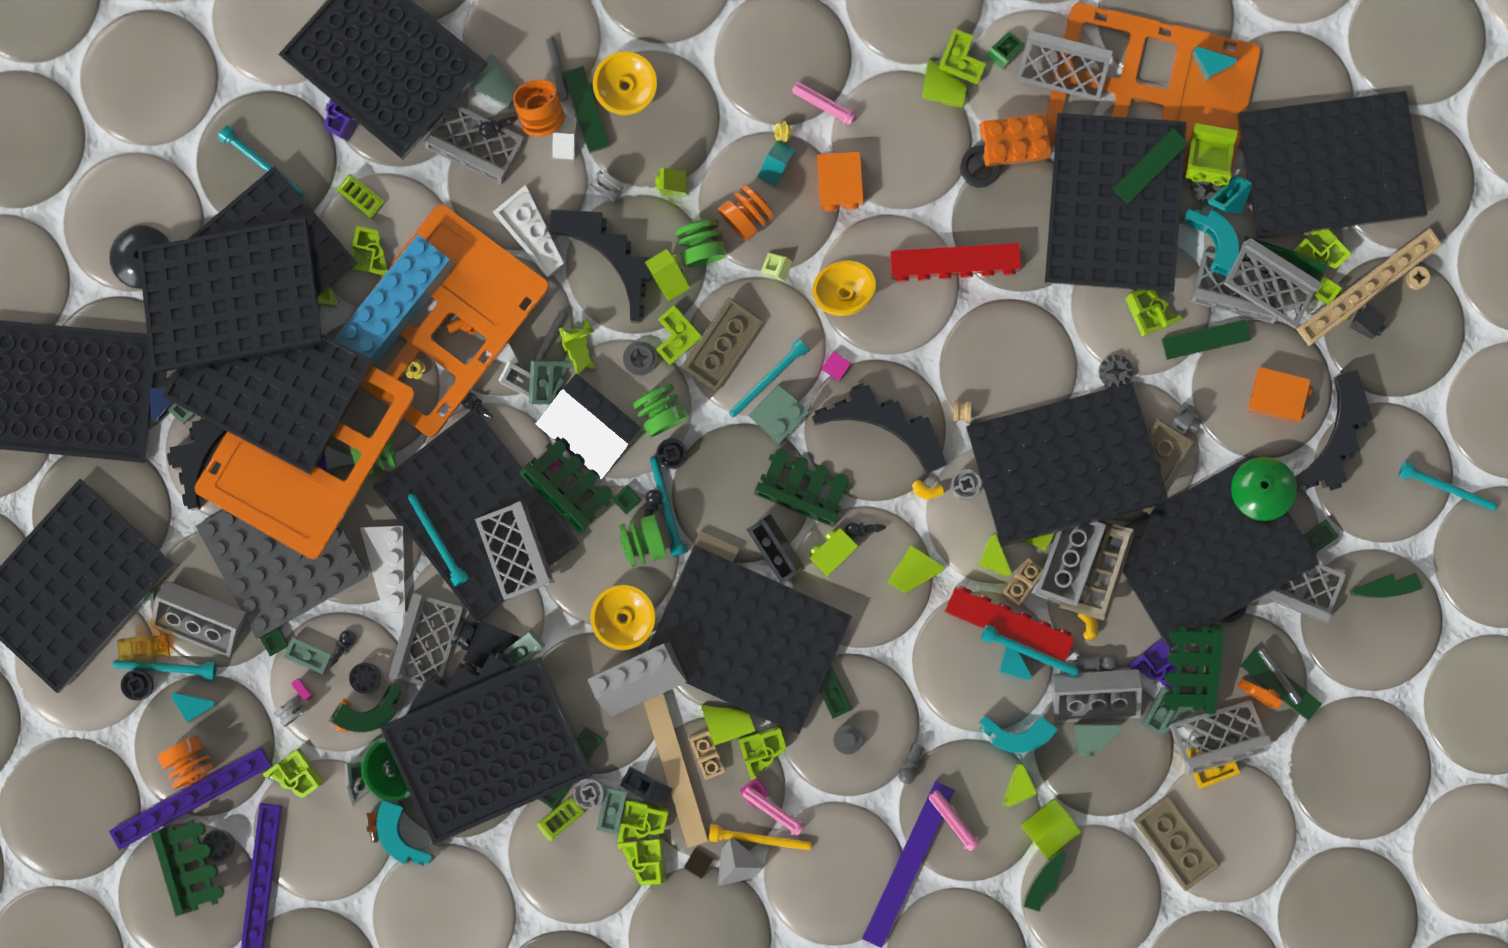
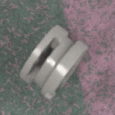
(609, 183)
(966, 484)
(290, 711)
(588, 793)

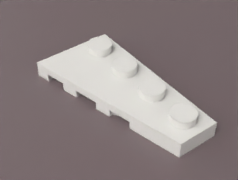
(527, 227)
(387, 564)

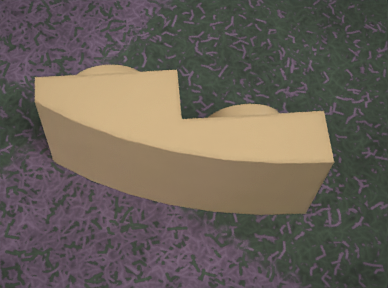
(1022, 582)
(706, 754)

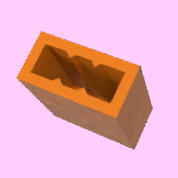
(840, 181)
(1279, 395)

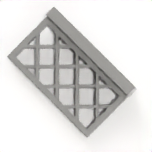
(1069, 47)
(469, 159)
(1276, 266)
(1230, 303)
(532, 545)
(1306, 607)
(407, 635)
(1226, 754)

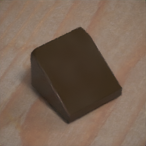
(698, 863)

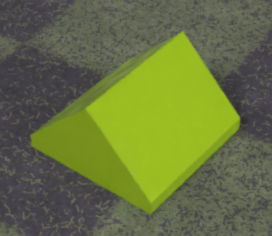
(993, 558)
(1019, 787)
(1050, 828)

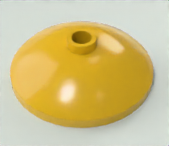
(620, 69)
(843, 280)
(606, 615)

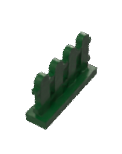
(810, 497)
(564, 503)
(1199, 679)
(175, 872)

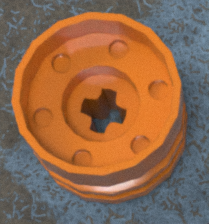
(539, 107)
(745, 213)
(185, 762)

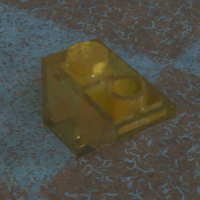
(143, 647)

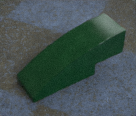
(1388, 587)
(1044, 880)

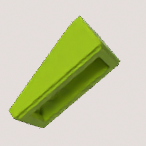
(346, 183)
(547, 832)

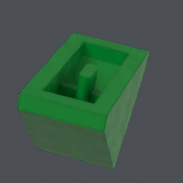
(1005, 50)

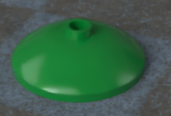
(1259, 502)
(382, 784)

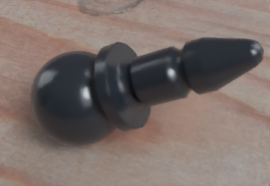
(488, 128)
(472, 402)
(653, 499)
(856, 530)
(346, 639)

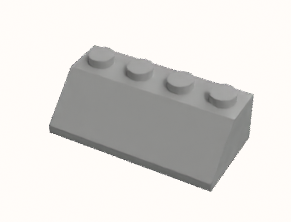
(1070, 563)
(197, 619)
(638, 679)
(1096, 696)

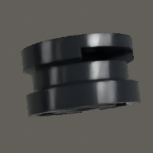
(671, 453)
(464, 633)
(364, 678)
(137, 685)
(221, 843)

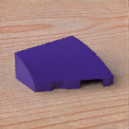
(339, 122)
(1155, 663)

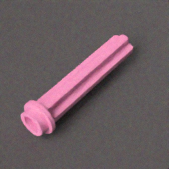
(824, 103)
(773, 810)
(955, 822)

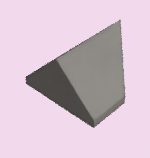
(355, 782)
(737, 864)

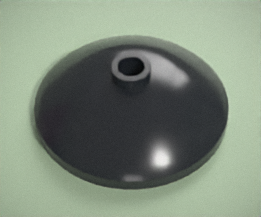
(123, 252)

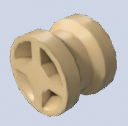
(1416, 282)
(962, 411)

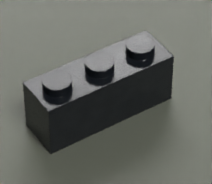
(775, 549)

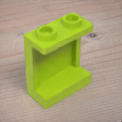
(1211, 154)

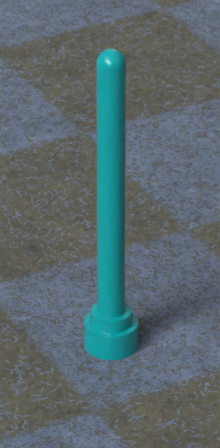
(228, 136)
(798, 350)
(1408, 470)
(677, 546)
(457, 574)
(991, 635)
(206, 670)

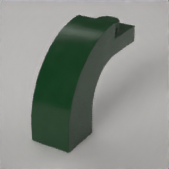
(370, 720)

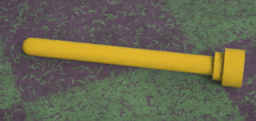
(717, 833)

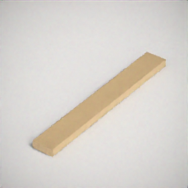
(1369, 286)
(675, 771)

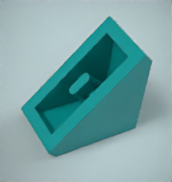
(1211, 62)
(776, 163)
(1232, 196)
(1014, 665)
(191, 706)

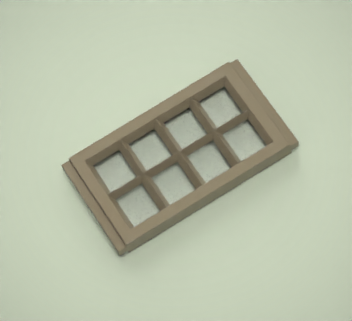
(1104, 573)

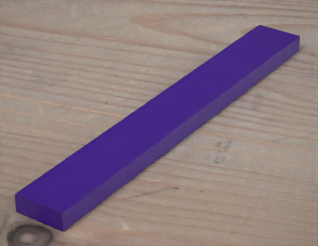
(190, 798)
(905, 869)
(261, 876)

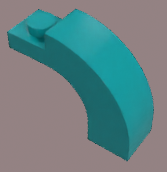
(1221, 234)
(1029, 740)
(391, 839)

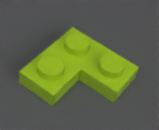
(955, 59)
(682, 335)

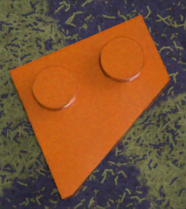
(1265, 696)

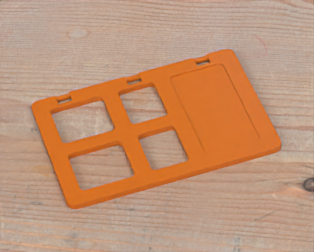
(1188, 95)
(480, 290)
(288, 502)

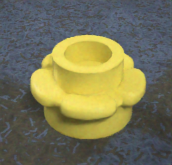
(782, 131)
(419, 372)

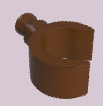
(372, 826)

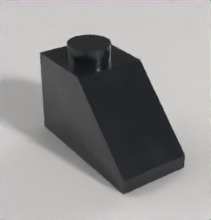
(1368, 321)
(646, 787)

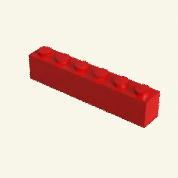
(955, 261)
(1009, 624)

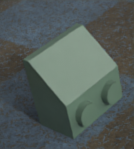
(779, 414)
(1093, 737)

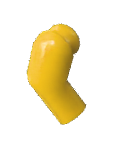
(925, 492)
(1091, 627)

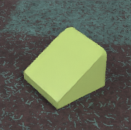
(776, 266)

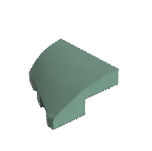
(495, 83)

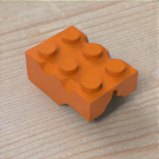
(1015, 140)

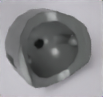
(1187, 419)
(847, 739)

